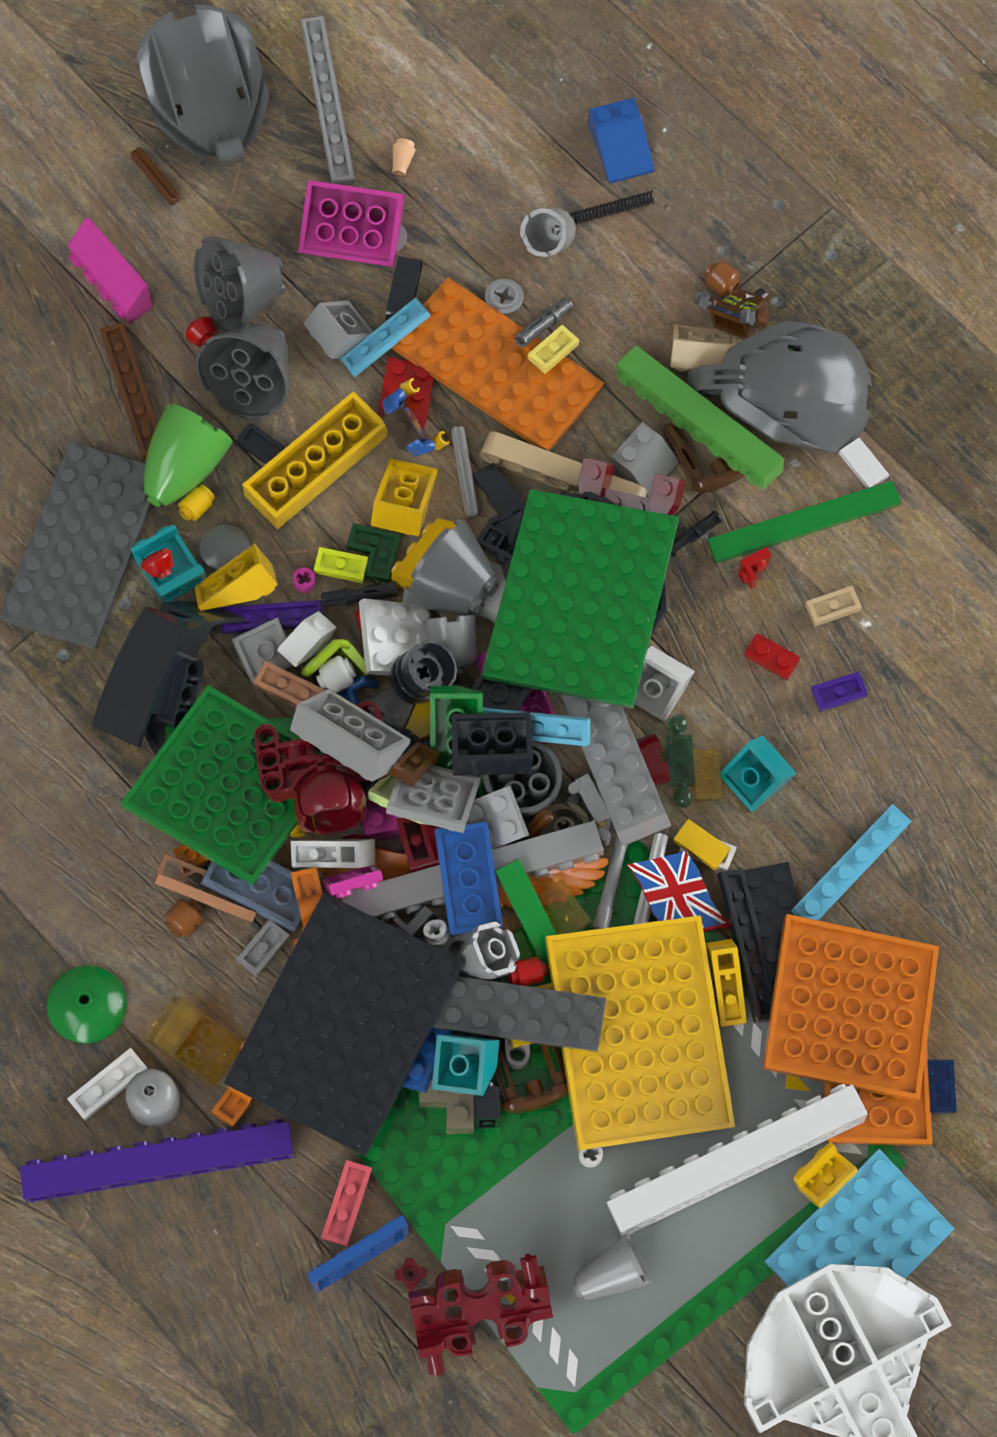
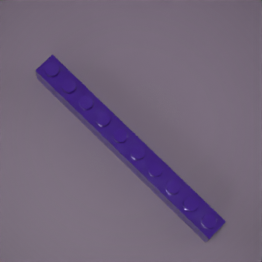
(157, 1161)

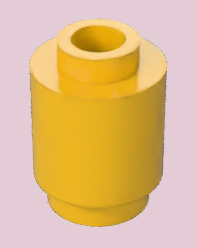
(196, 503)

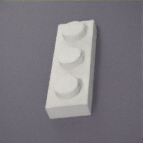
(106, 1084)

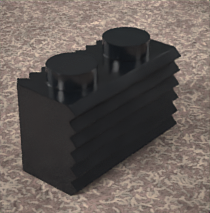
(487, 1108)

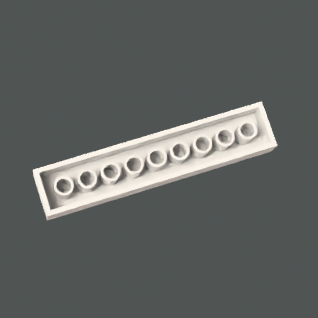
(737, 1160)

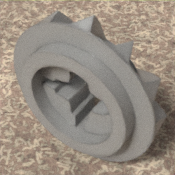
(498, 288)

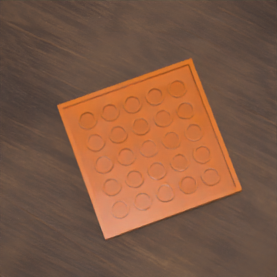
(851, 1008)

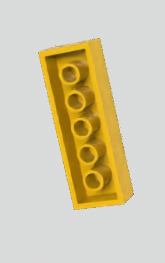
(315, 460)

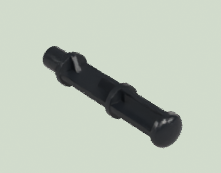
(696, 531)

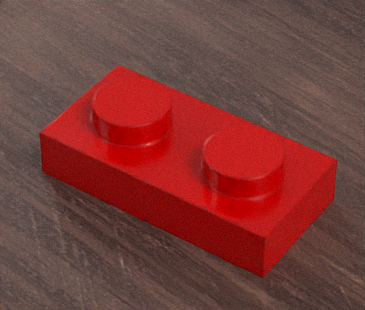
(772, 656)

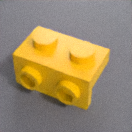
(824, 1175)

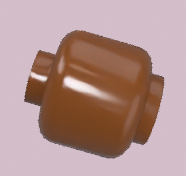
(722, 278)
(184, 918)

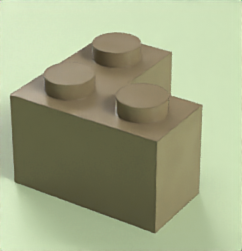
(458, 1108)

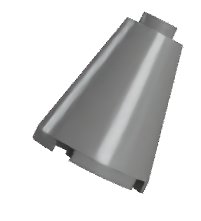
(612, 1272)

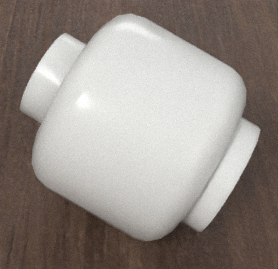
(336, 674)

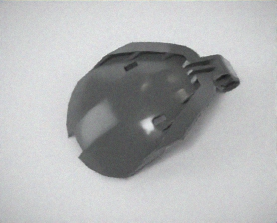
(200, 67)
(820, 383)

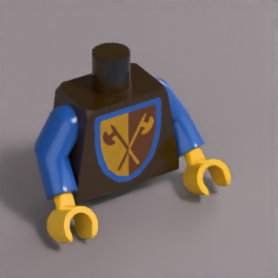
(404, 425)

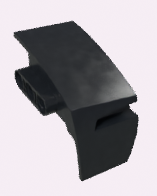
(157, 669)

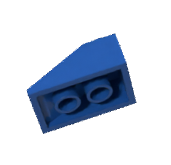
(620, 140)

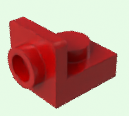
(754, 563)

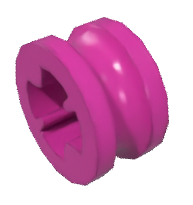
(305, 587)

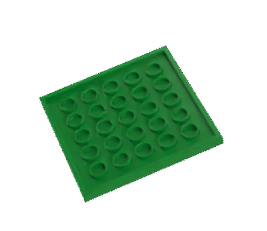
(209, 788)

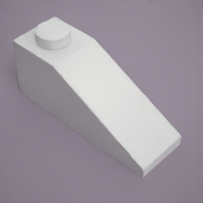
(333, 853)

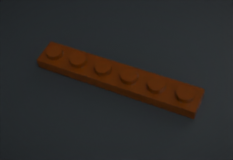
(130, 385)

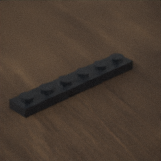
(748, 941)

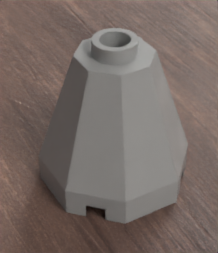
(488, 952)

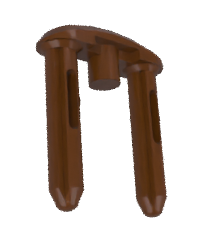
(722, 475)
(537, 1096)

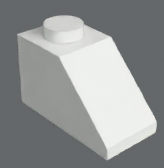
(307, 639)

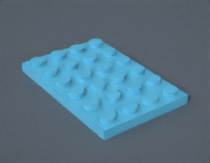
(868, 1222)

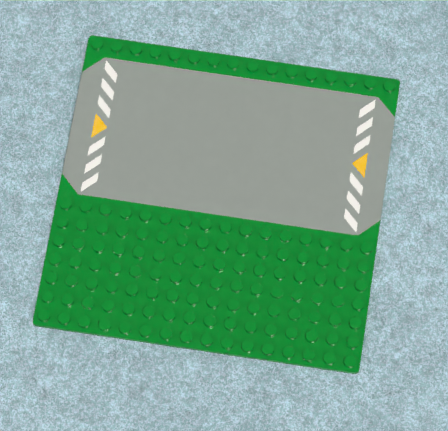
(528, 1193)

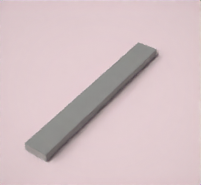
(327, 101)

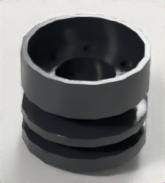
(420, 668)

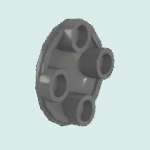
(222, 544)

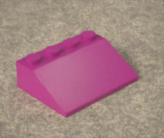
(351, 223)

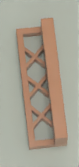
(284, 685)
(196, 894)

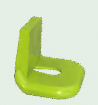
(336, 647)

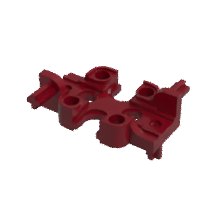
(438, 1329)

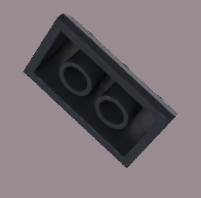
(491, 744)

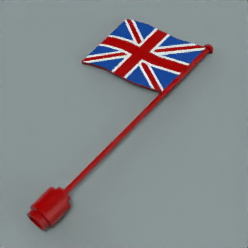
(672, 892)

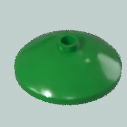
(88, 1021)

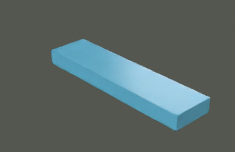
(385, 337)

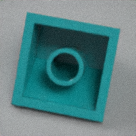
(757, 773)
(464, 1064)

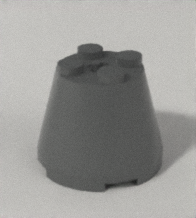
(541, 785)

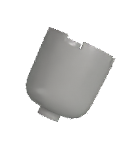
(540, 231)
(456, 636)
(160, 1106)

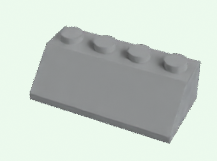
(348, 734)

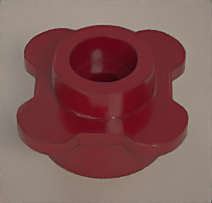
(410, 1266)

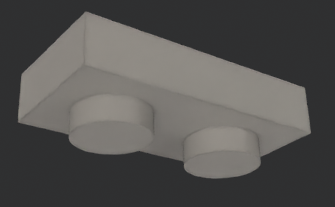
(263, 948)

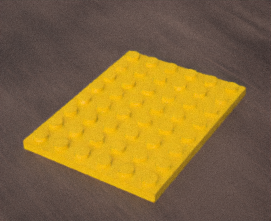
(660, 1034)

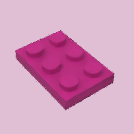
(343, 883)

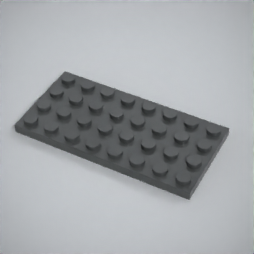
(79, 547)

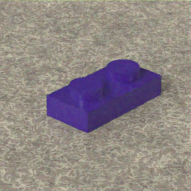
(839, 691)

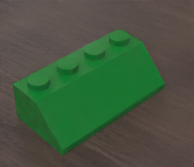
(443, 703)

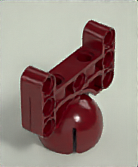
(315, 781)

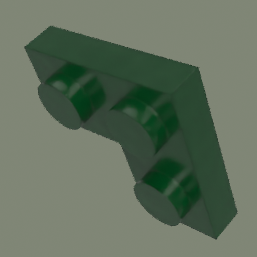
(380, 546)

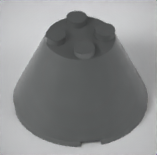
(235, 281)
(246, 370)
(453, 574)

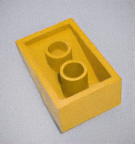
(403, 497)
(238, 581)

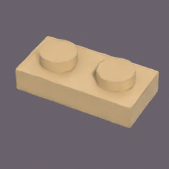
(833, 606)

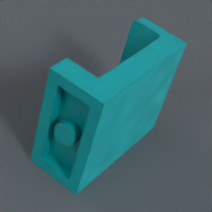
(185, 572)

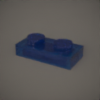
(942, 1086)

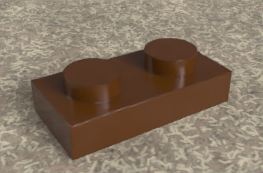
(415, 763)

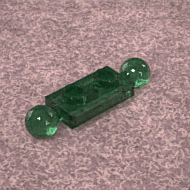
(680, 760)

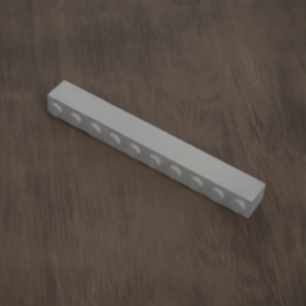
(537, 856)

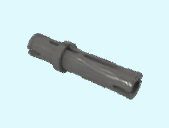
(550, 317)

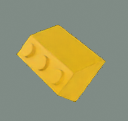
(402, 570)

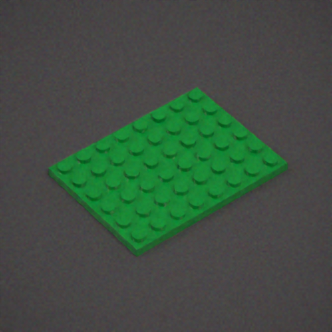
(581, 598)

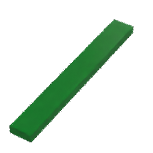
(803, 522)

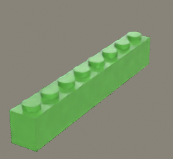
(699, 418)

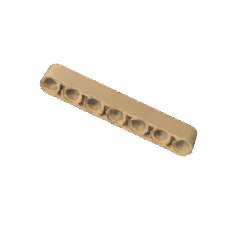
(543, 465)

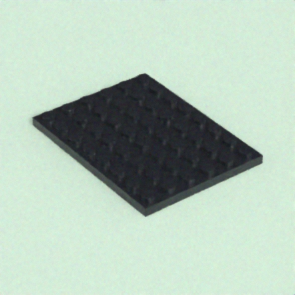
(344, 1024)

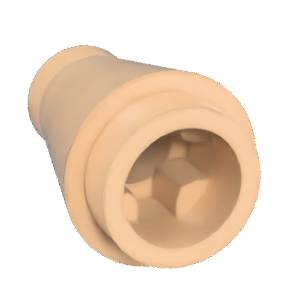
(402, 155)

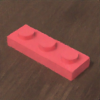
(346, 1203)

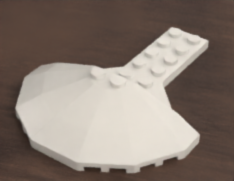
(841, 1352)

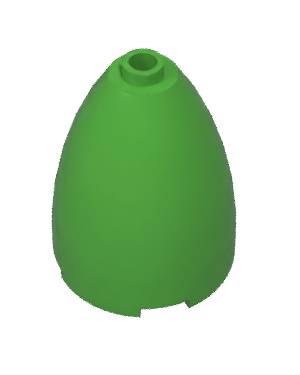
(181, 455)

